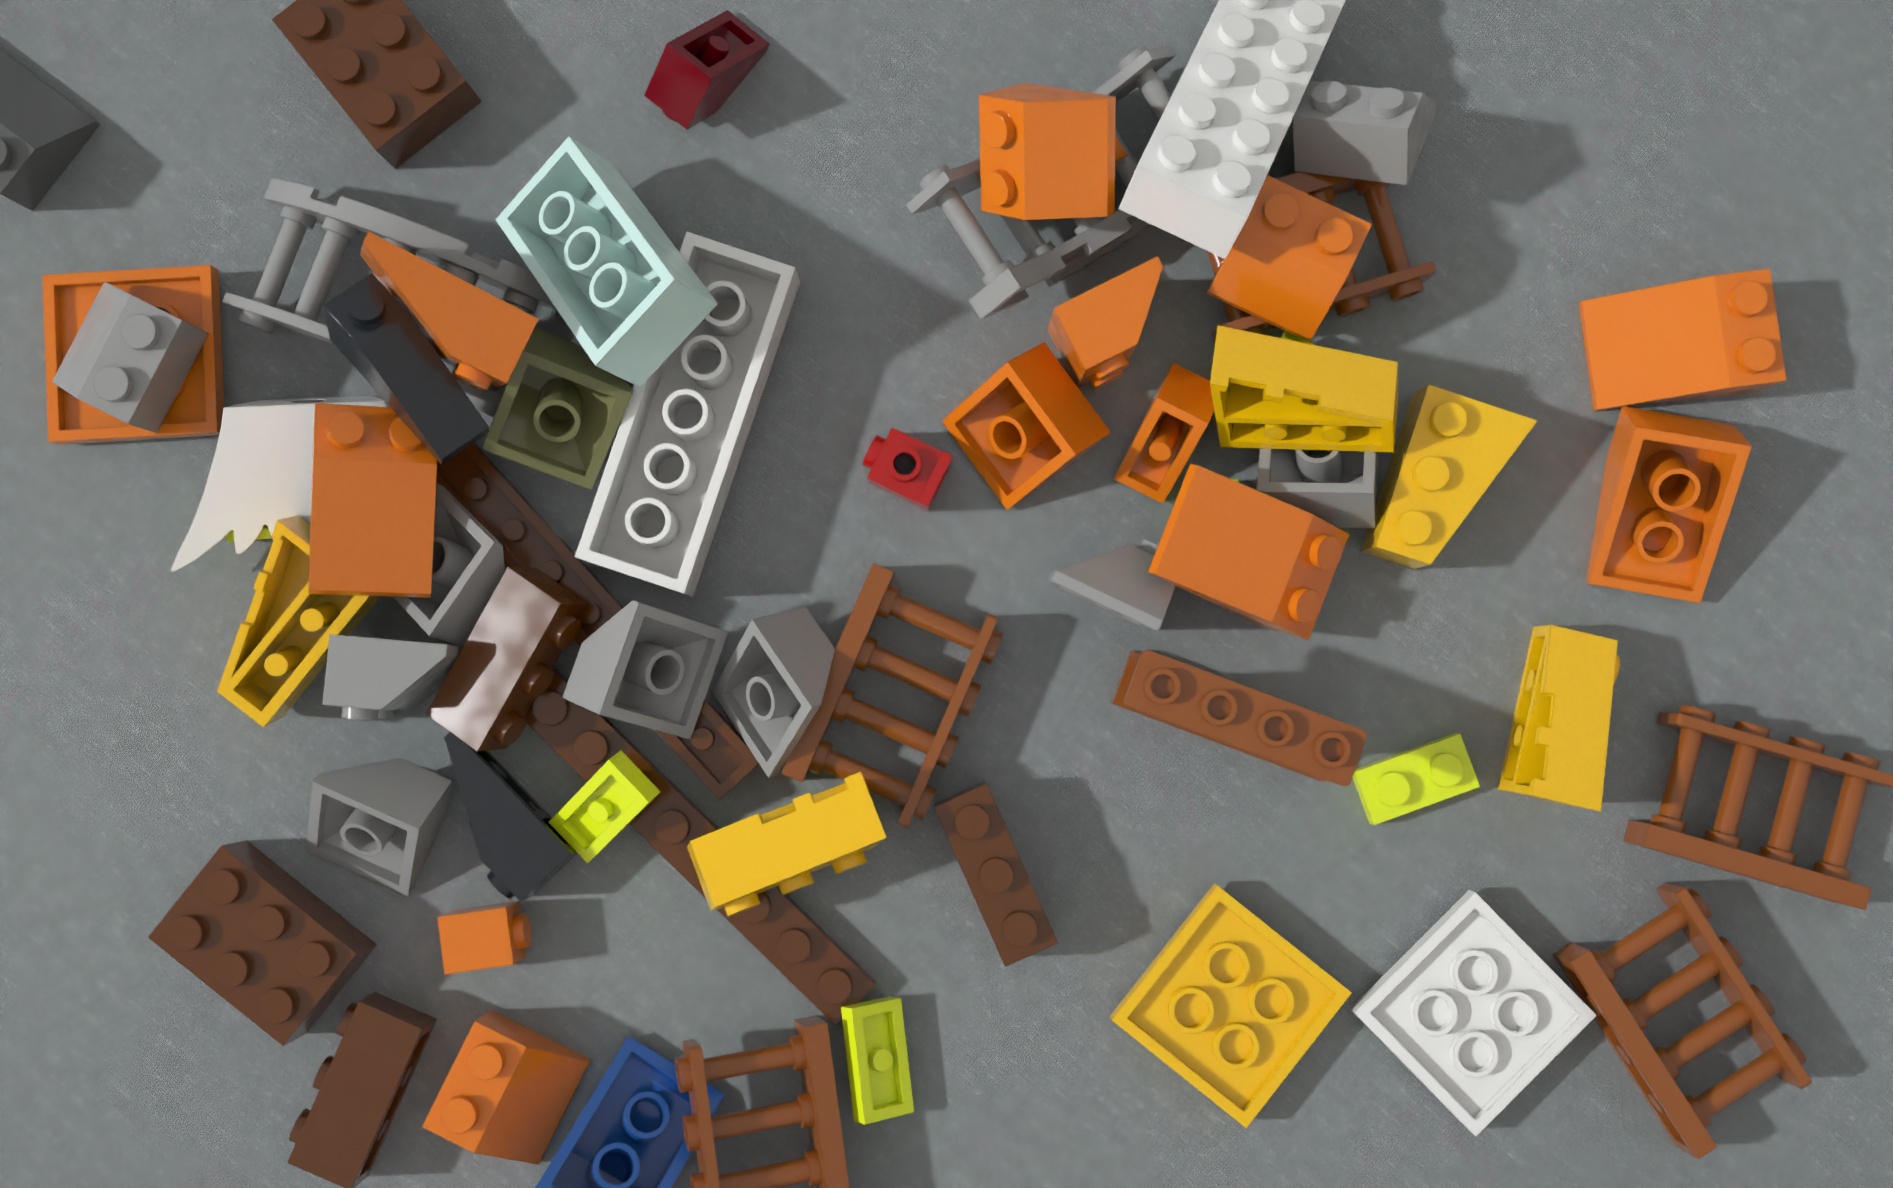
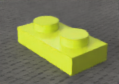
(1415, 778)
(604, 806)
(877, 1060)

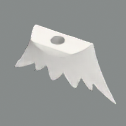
(258, 472)

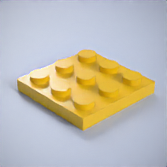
(1230, 1005)

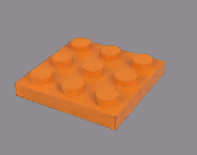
(184, 292)

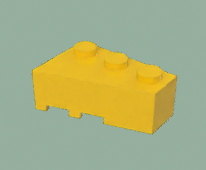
(1301, 395)
(787, 846)

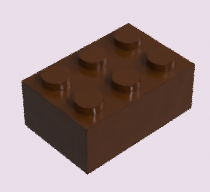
(380, 70)
(262, 941)

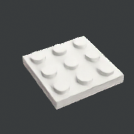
(1473, 1012)

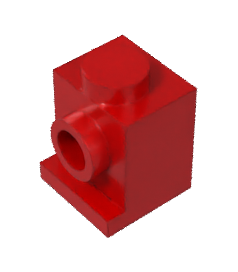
(920, 485)

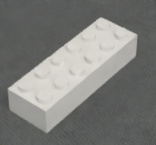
(1228, 118)
(690, 424)

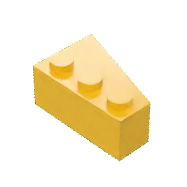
(1438, 472)
(285, 630)
(1562, 718)

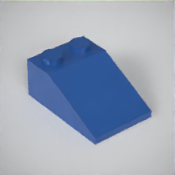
(628, 1127)

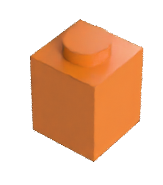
(483, 937)

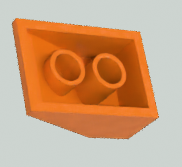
(458, 319)
(1683, 341)
(1665, 503)
(370, 504)
(1248, 553)

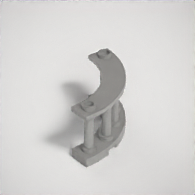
(343, 224)
(1045, 262)

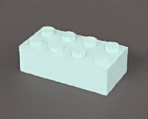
(605, 263)

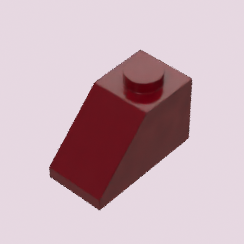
(704, 68)

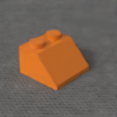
(1047, 152)
(1289, 259)
(1104, 325)
(1025, 425)
(506, 1091)

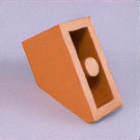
(1167, 434)

